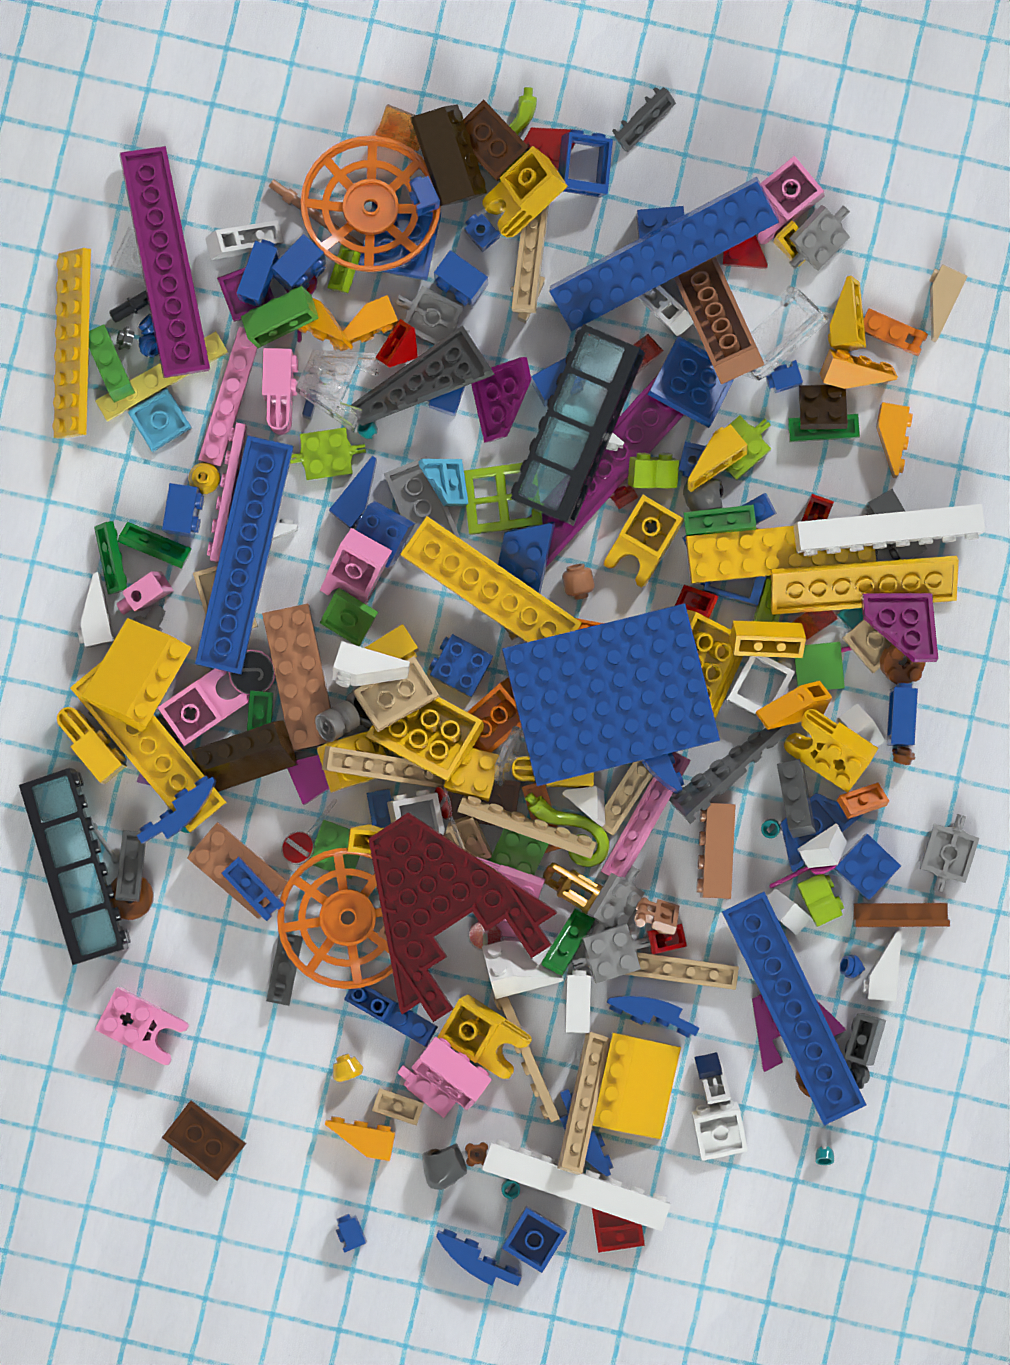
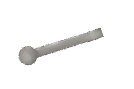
(115, 858)

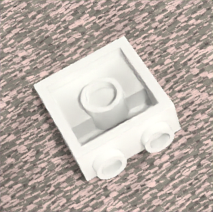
(719, 1130)

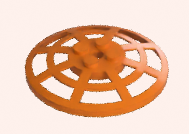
(358, 195)
(331, 923)

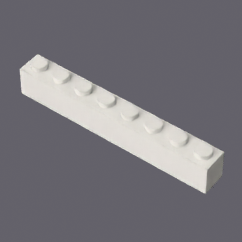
(889, 528)
(582, 1188)

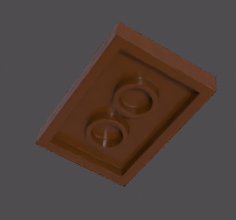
(493, 140)
(505, 796)
(204, 1140)

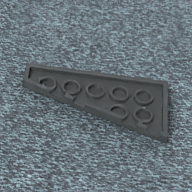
(438, 371)
(724, 772)

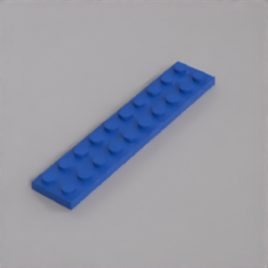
(244, 555)
(794, 1008)

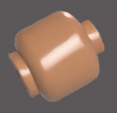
(578, 581)

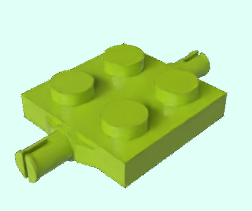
(756, 446)
(326, 453)

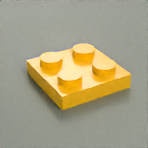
(474, 775)

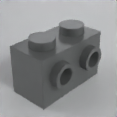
(864, 1039)

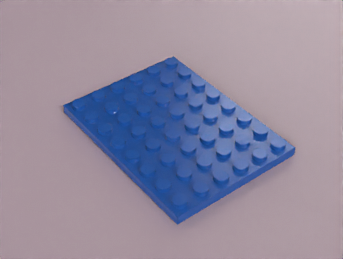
(610, 694)

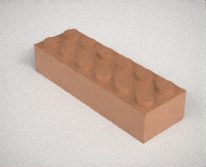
(719, 320)
(298, 673)

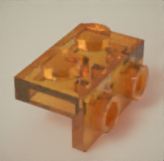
(398, 126)

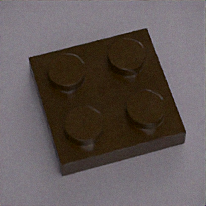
(822, 407)

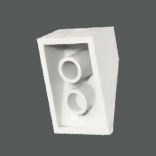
(363, 666)
(513, 969)

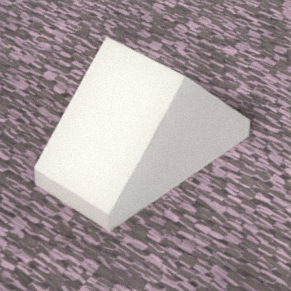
(862, 724)
(590, 801)
(824, 849)
(788, 912)
(716, 1088)

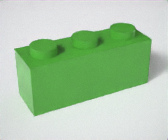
(279, 316)
(109, 364)

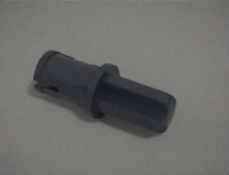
(129, 307)

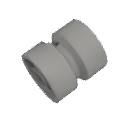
(337, 720)

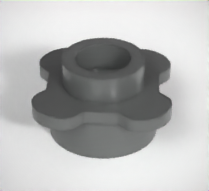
(125, 338)
(860, 1074)

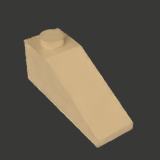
(943, 295)

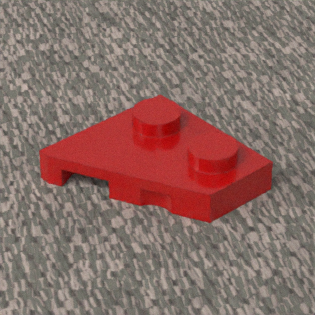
(547, 142)
(745, 254)
(616, 1232)

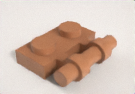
(660, 914)

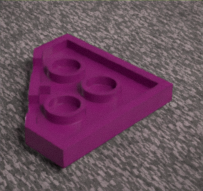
(501, 397)
(905, 622)

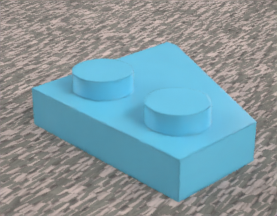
(446, 479)

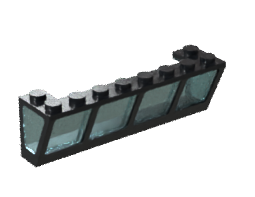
(577, 425)
(74, 866)

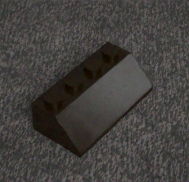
(449, 155)
(246, 755)

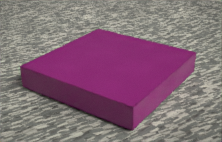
(229, 285)

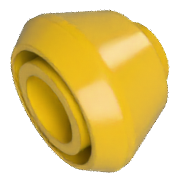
(204, 485)
(346, 1068)

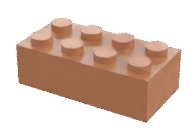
(219, 850)
(717, 851)

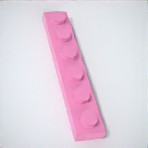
(228, 400)
(228, 482)
(641, 823)

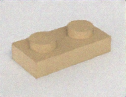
(397, 1106)

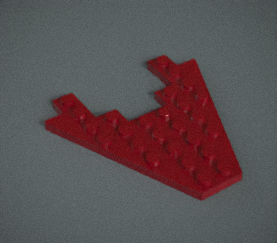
(428, 887)

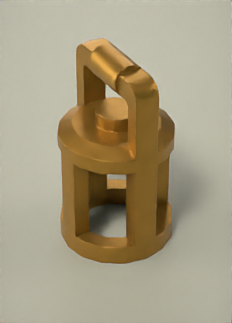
(566, 880)

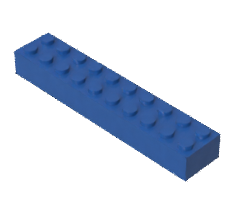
(664, 254)

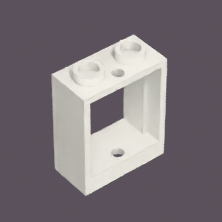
(748, 705)
(423, 795)
(578, 1002)

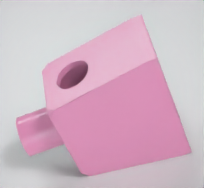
(152, 589)

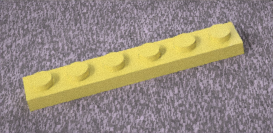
(152, 382)

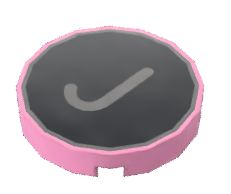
(256, 674)

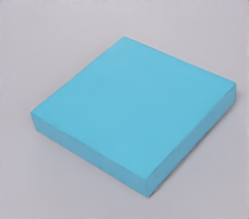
(159, 420)

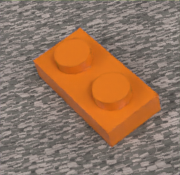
(863, 800)

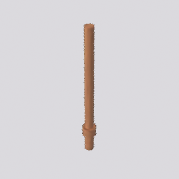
(291, 197)

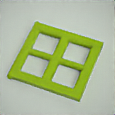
(501, 497)

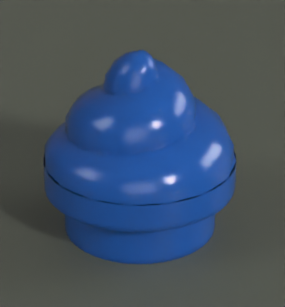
(146, 326)
(148, 345)
(851, 966)

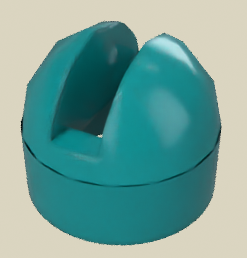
(367, 430)
(774, 832)
(824, 1156)
(513, 1192)

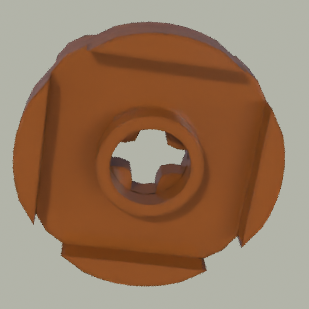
(897, 673)
(135, 910)

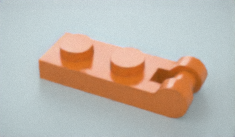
(893, 332)

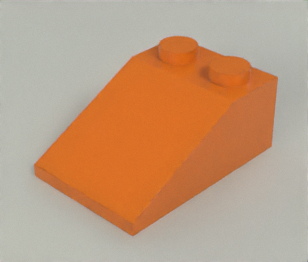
(498, 716)

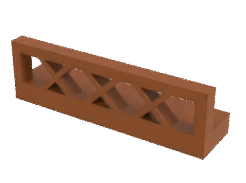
(900, 915)

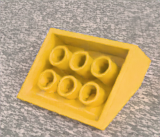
(715, 657)
(136, 673)
(432, 737)
(636, 1085)

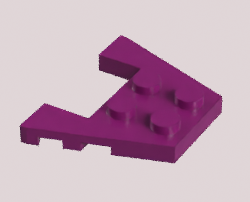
(768, 1031)

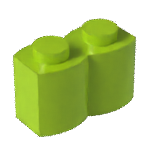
(653, 471)
(820, 899)

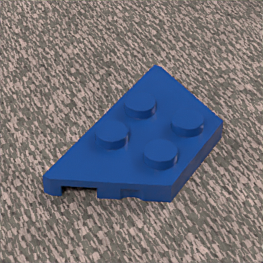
(526, 553)
(825, 814)

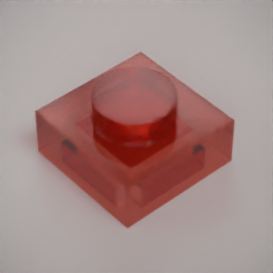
(623, 496)

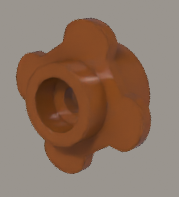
(903, 755)
(472, 1149)

